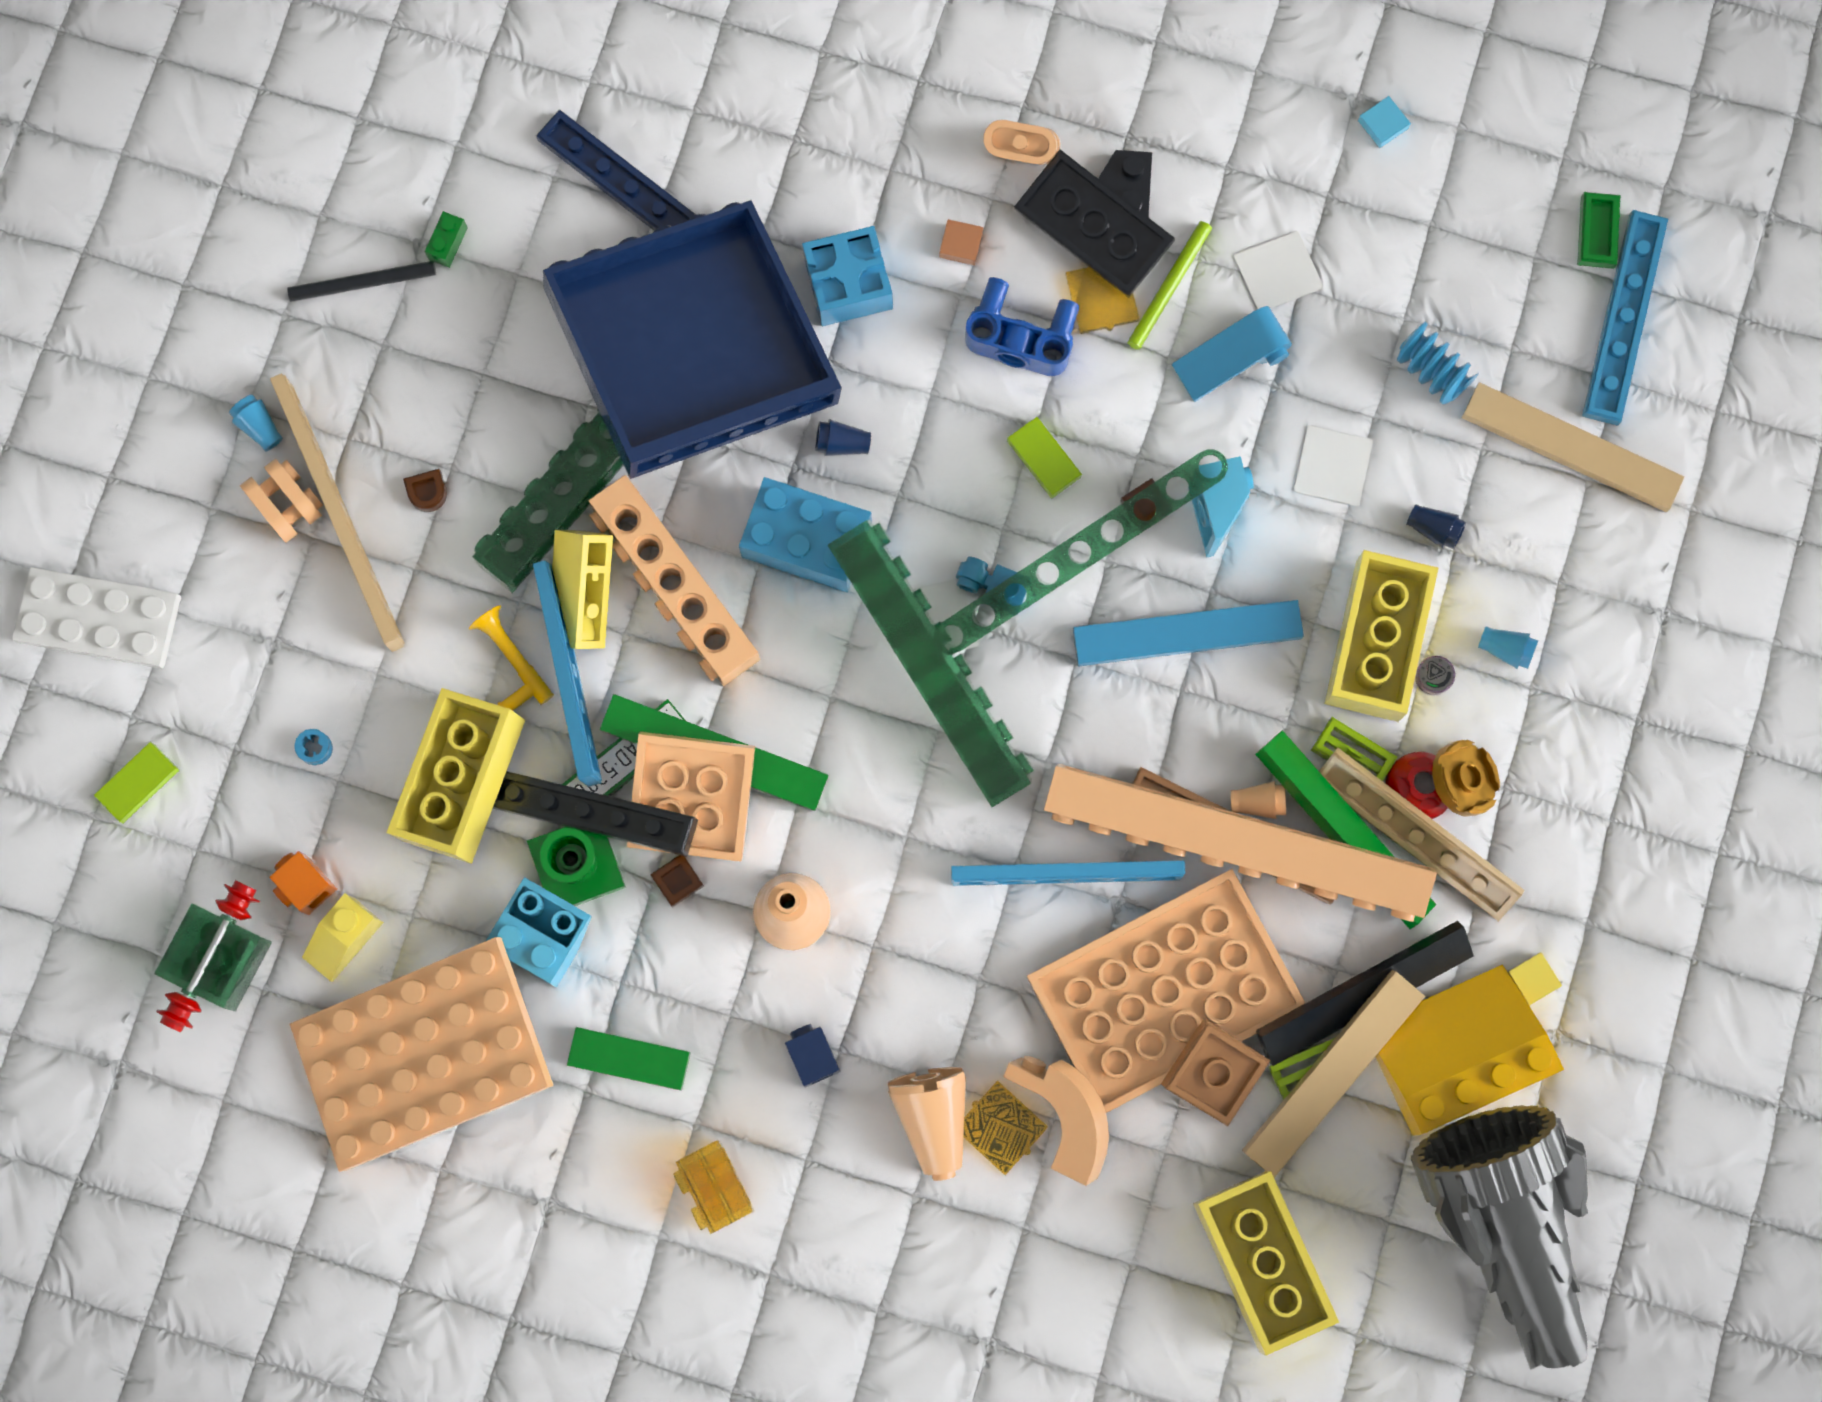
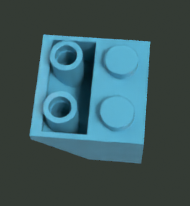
(541, 931)

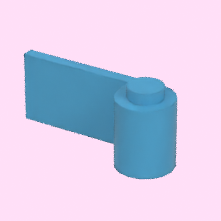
(1232, 351)

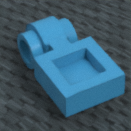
(974, 576)

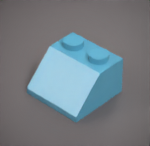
(1222, 503)

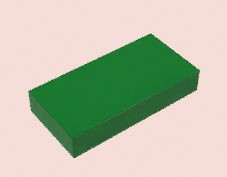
(1598, 230)

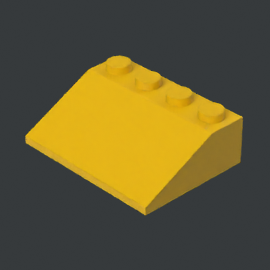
(1465, 1051)

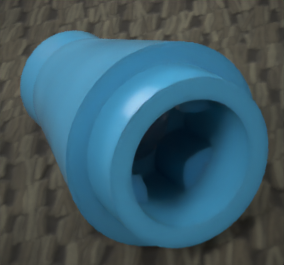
(255, 421)
(1509, 646)

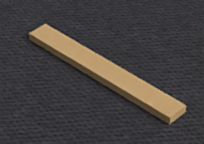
(338, 513)

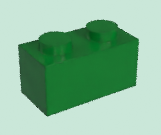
(446, 239)

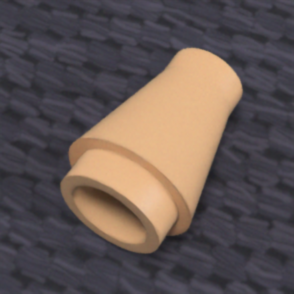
(1260, 800)

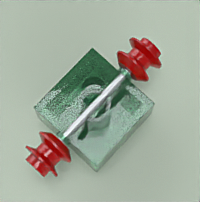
(211, 957)

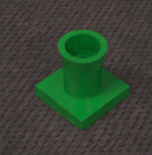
(592, 875)

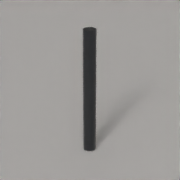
(361, 281)

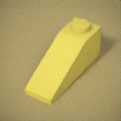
(583, 582)

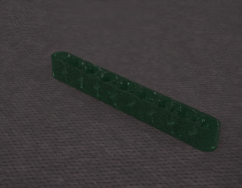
(1099, 546)

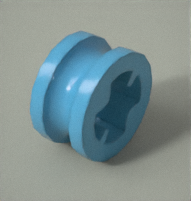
(303, 753)

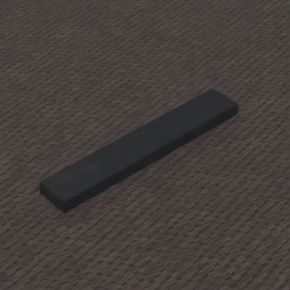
(596, 813)
(1337, 1006)

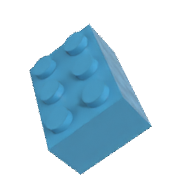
(793, 531)

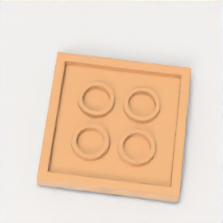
(700, 781)

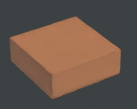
(961, 242)

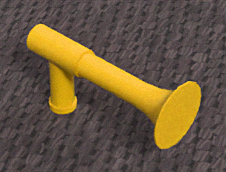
(534, 684)

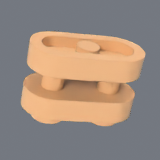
(1021, 142)
(284, 477)

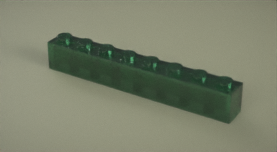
(931, 663)

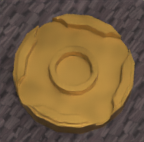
(1465, 778)

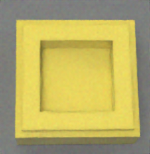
(1534, 978)

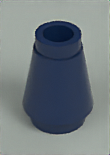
(841, 439)
(1437, 525)

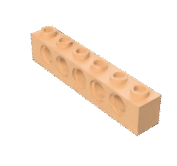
(624, 501)

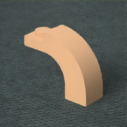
(1079, 1110)

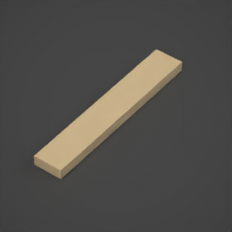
(1573, 447)
(1421, 836)
(1333, 1073)

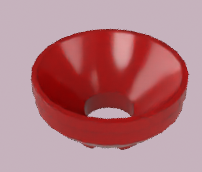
(1402, 777)

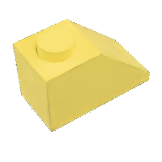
(340, 936)

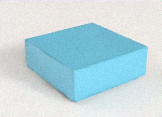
(1384, 122)

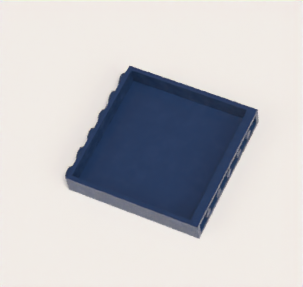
(690, 337)

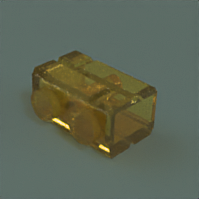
(714, 1187)

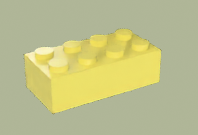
(1381, 636)
(456, 775)
(1266, 1263)

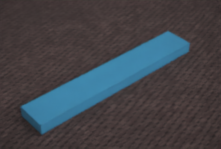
(1625, 317)
(1188, 633)
(568, 678)
(1067, 873)

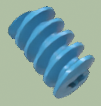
(1435, 364)

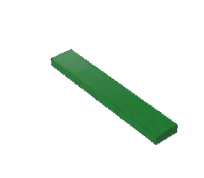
(770, 772)
(1321, 800)

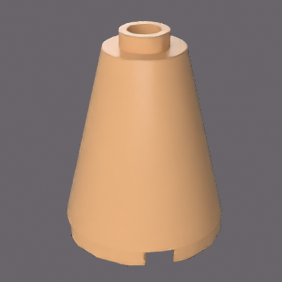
(795, 926)
(933, 1117)

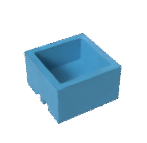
(848, 276)

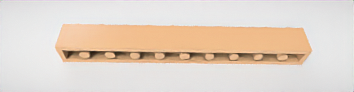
(1242, 841)

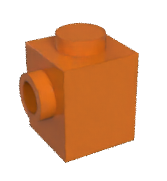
(301, 883)

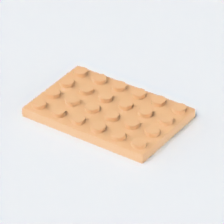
(1144, 988)
(421, 1054)

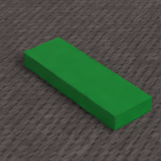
(628, 1058)

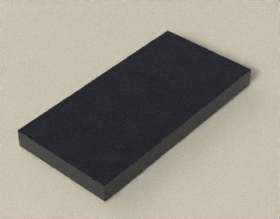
(1094, 223)

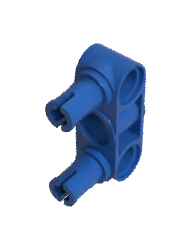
(1017, 341)

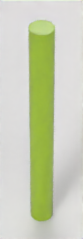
(1169, 285)

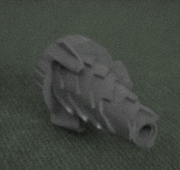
(1503, 1200)

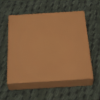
(1215, 1072)

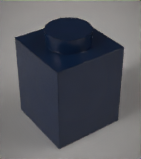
(811, 1055)

